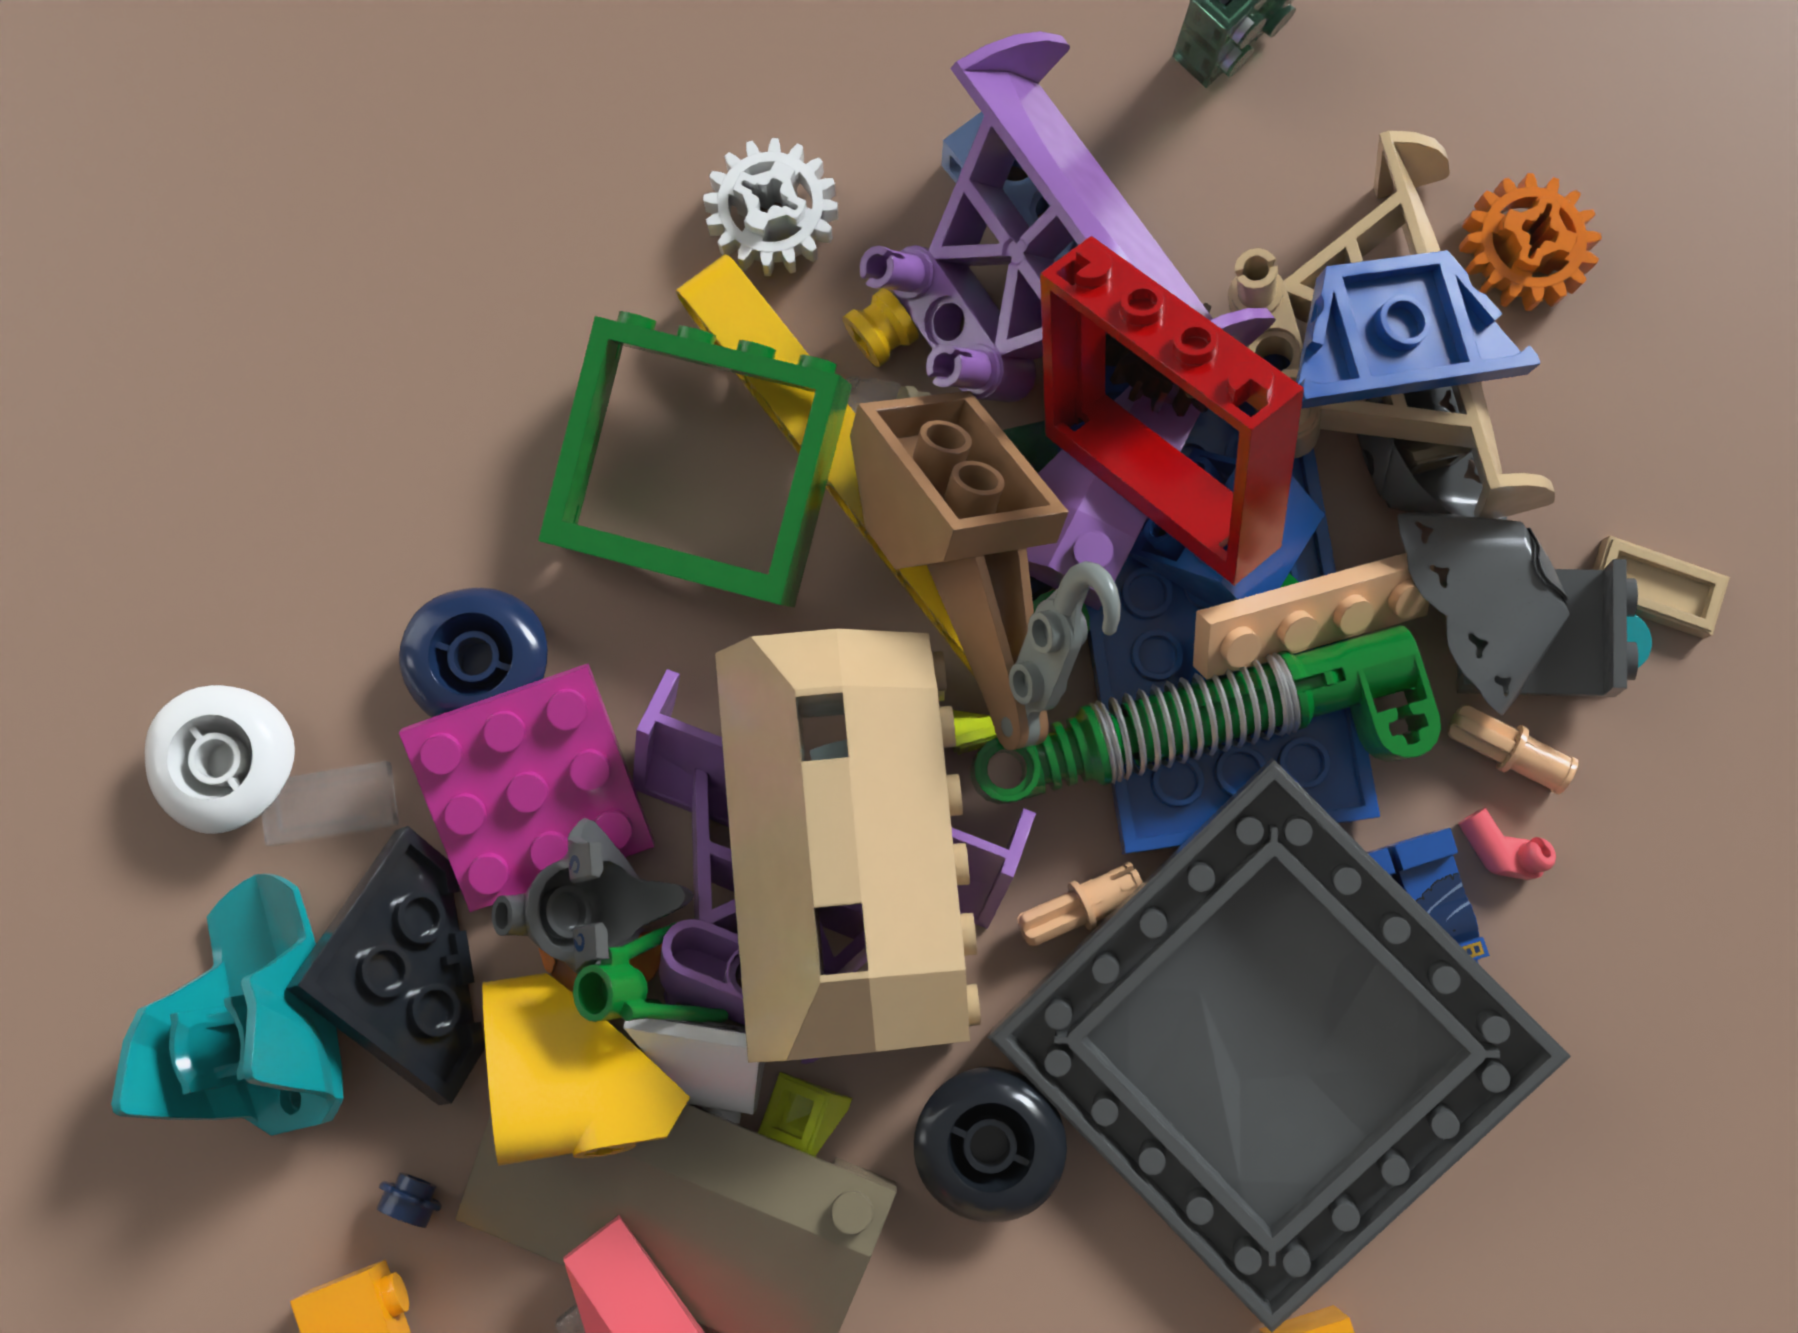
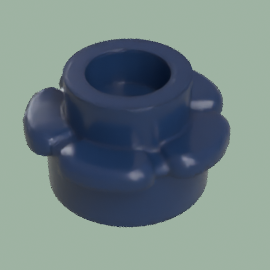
(409, 1200)

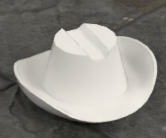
(217, 757)

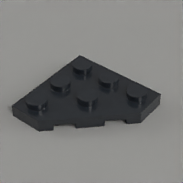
(400, 970)

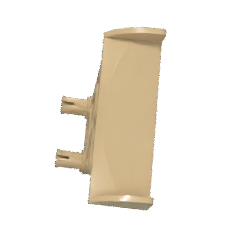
(1402, 164)

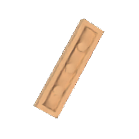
(1306, 615)

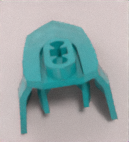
(236, 1034)

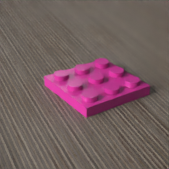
(518, 777)

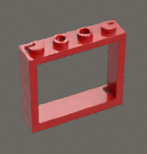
(1101, 293)

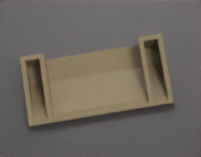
(726, 1214)

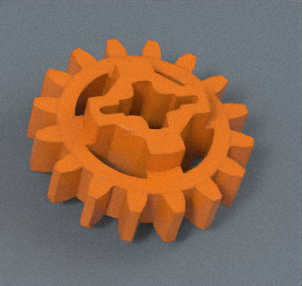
(1555, 238)

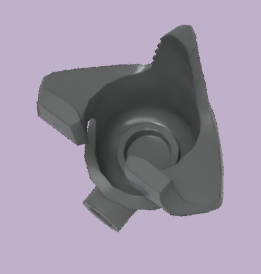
(587, 902)

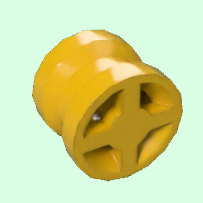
(880, 327)

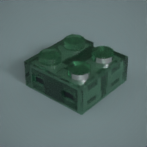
(1219, 34)

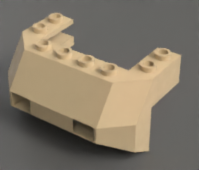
(845, 835)

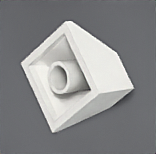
(704, 1061)

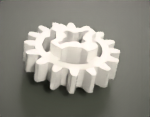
(783, 230)

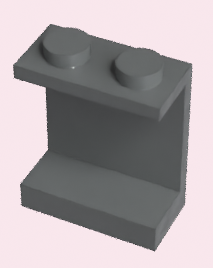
(1592, 647)

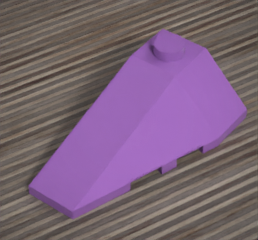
(1099, 520)

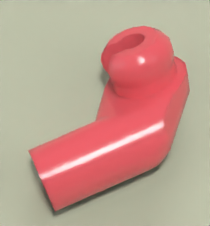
(1504, 854)

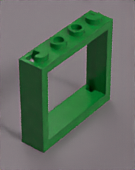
(696, 346)

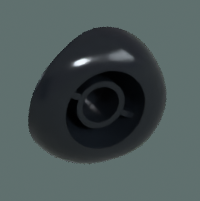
(990, 1145)

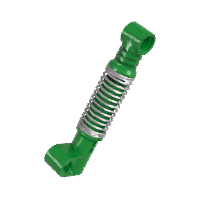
(1231, 707)

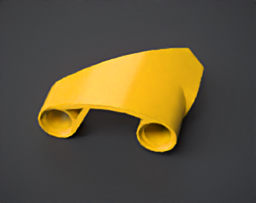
(566, 1079)

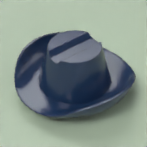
(470, 649)

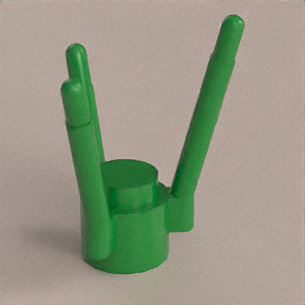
(620, 990)

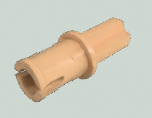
(1512, 748)
(1080, 906)

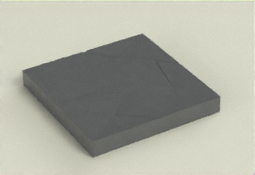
(1276, 1045)

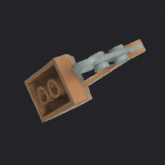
(961, 498)

